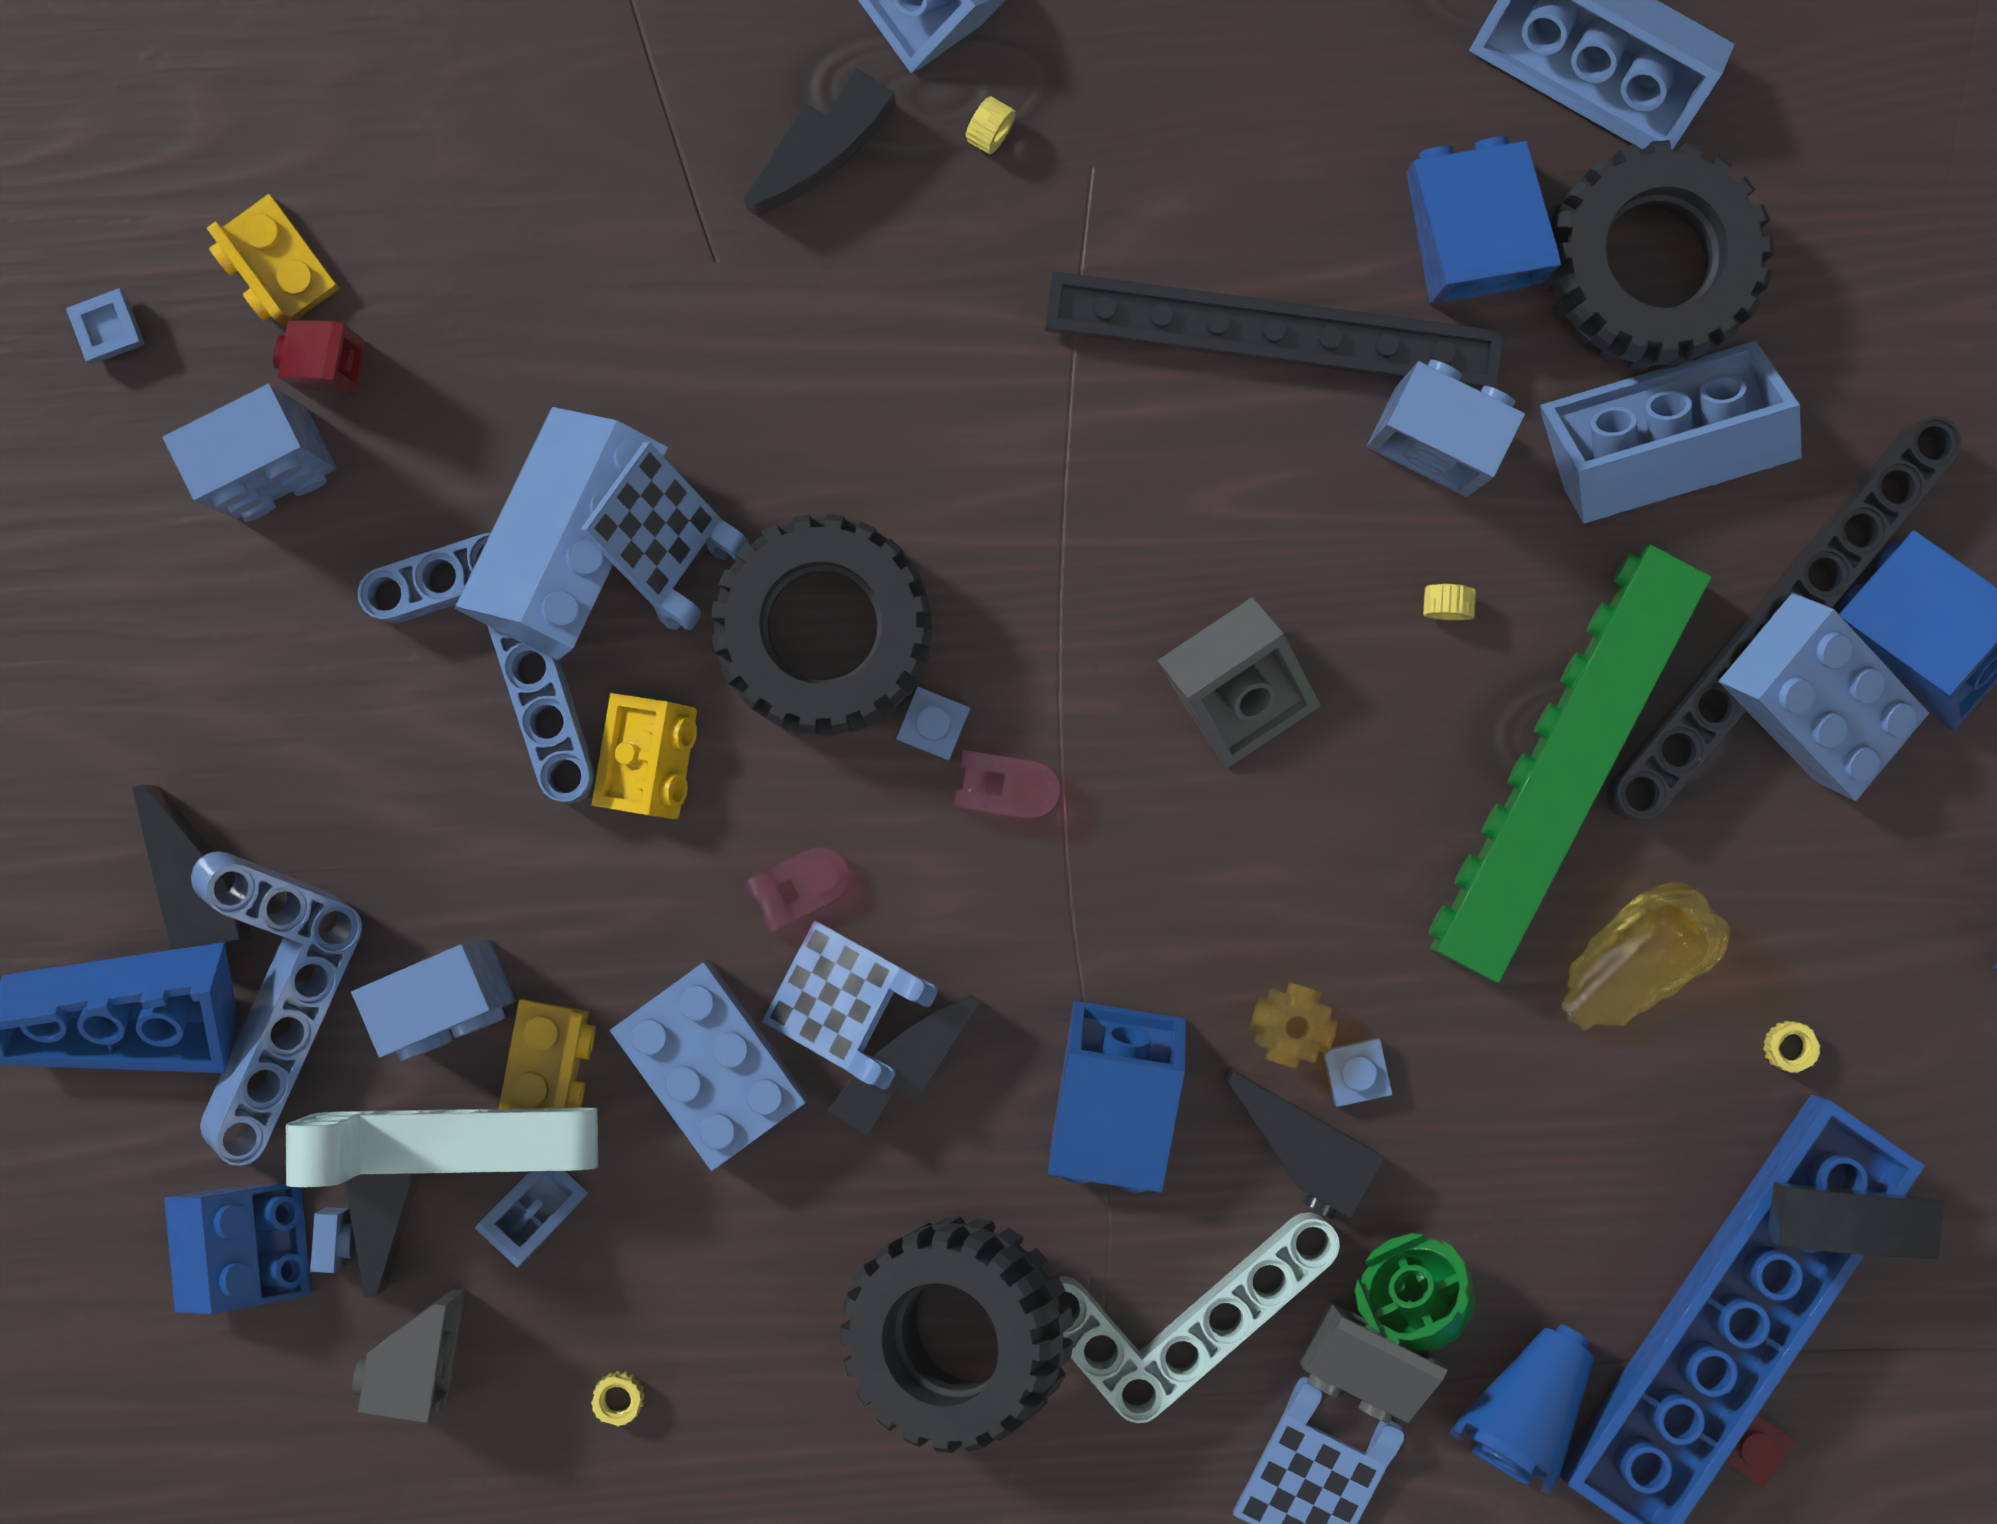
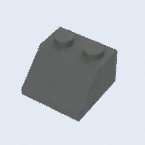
(1240, 682)
(1369, 1366)
(413, 1367)

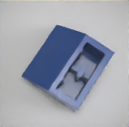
(237, 1247)

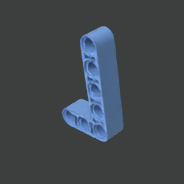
(528, 699)
(277, 997)

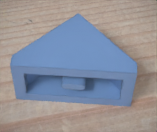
(530, 1213)

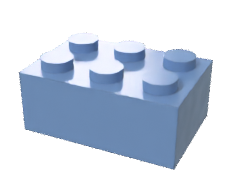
(1446, 427)
(251, 454)
(1824, 696)
(443, 993)
(709, 1064)

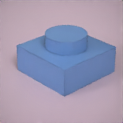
(105, 326)
(933, 723)
(1357, 1072)
(331, 1240)

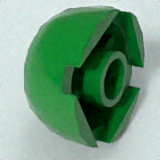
(1416, 1293)

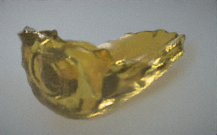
(1645, 956)

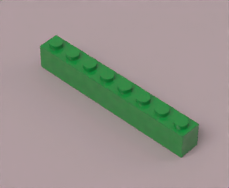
(1568, 763)

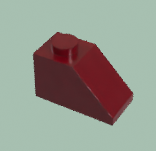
(320, 356)

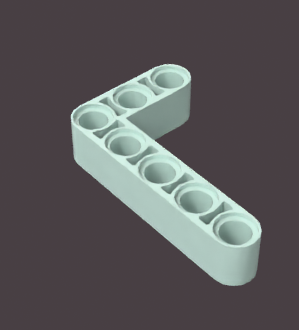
(343, 1144)
(1193, 1324)

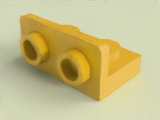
(273, 261)
(645, 756)
(546, 1056)

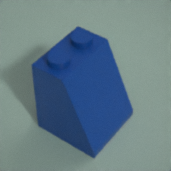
(1480, 220)
(1929, 626)
(1118, 1097)

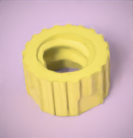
(990, 125)
(1449, 602)
(1808, 1055)
(618, 1417)

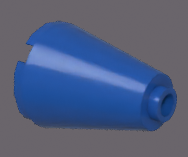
(1531, 1408)

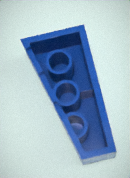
(123, 1013)

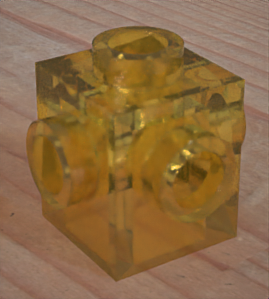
(1271, 1019)

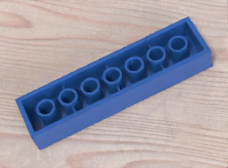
(1728, 1331)

